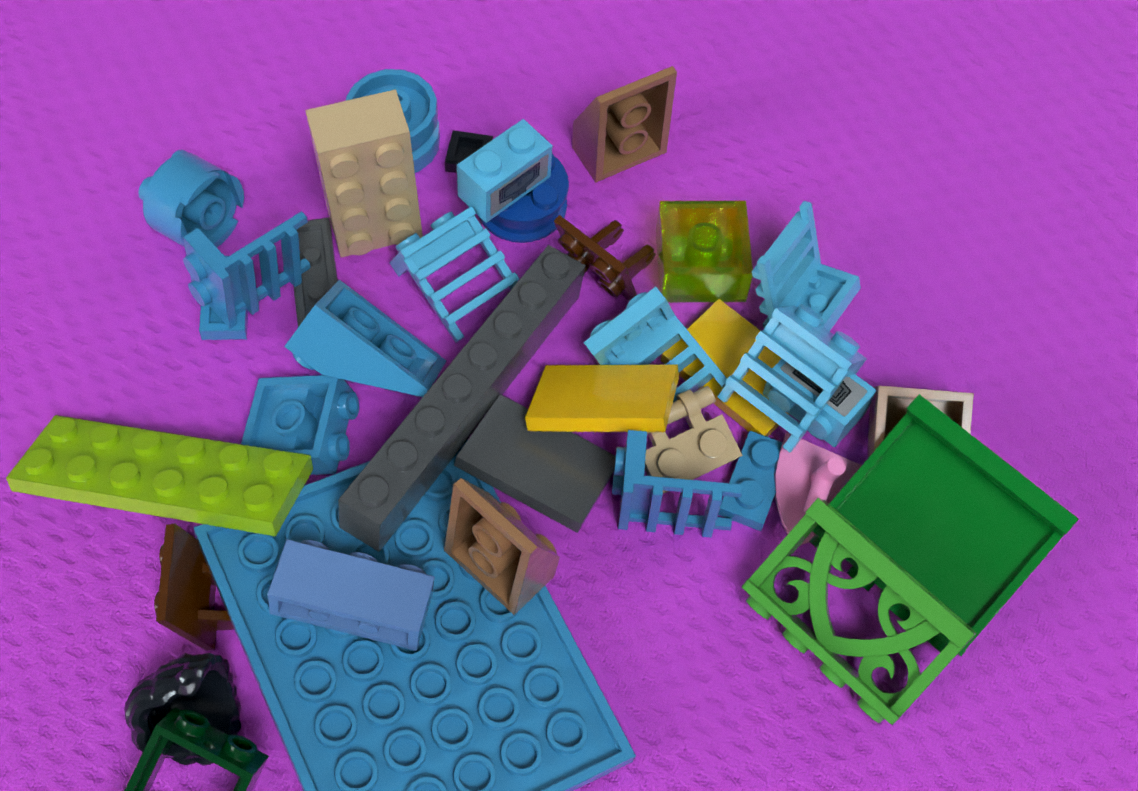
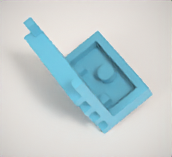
(449, 240)
(794, 273)
(645, 333)
(808, 347)

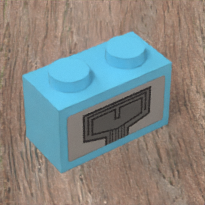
(504, 170)
(839, 414)

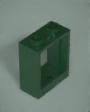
(197, 735)

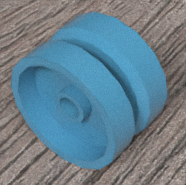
(418, 106)

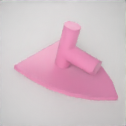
(807, 475)

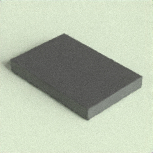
(541, 469)

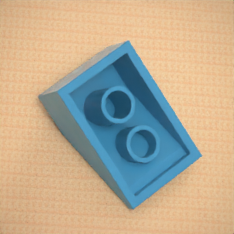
(363, 345)

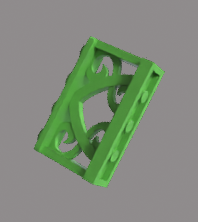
(926, 617)

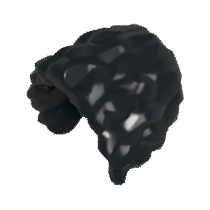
(188, 683)

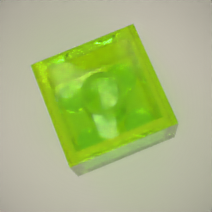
(703, 251)

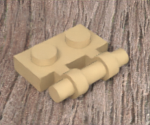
(696, 450)

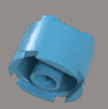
(191, 195)

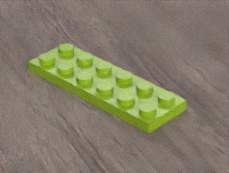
(163, 474)

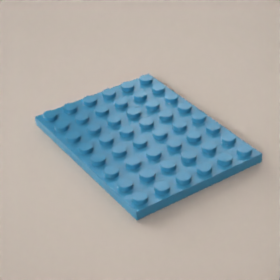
(473, 709)

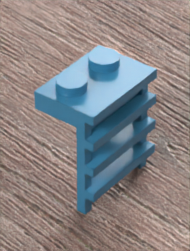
(230, 282)
(643, 494)

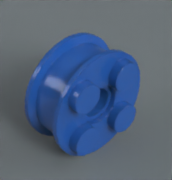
(534, 214)

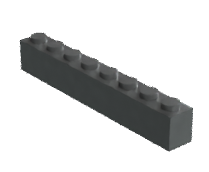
(459, 400)

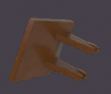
(613, 274)
(187, 591)

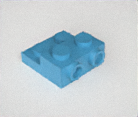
(303, 418)

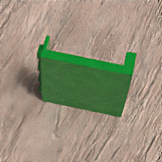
(950, 516)

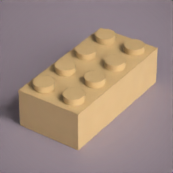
(366, 171)

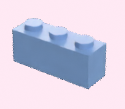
(351, 593)

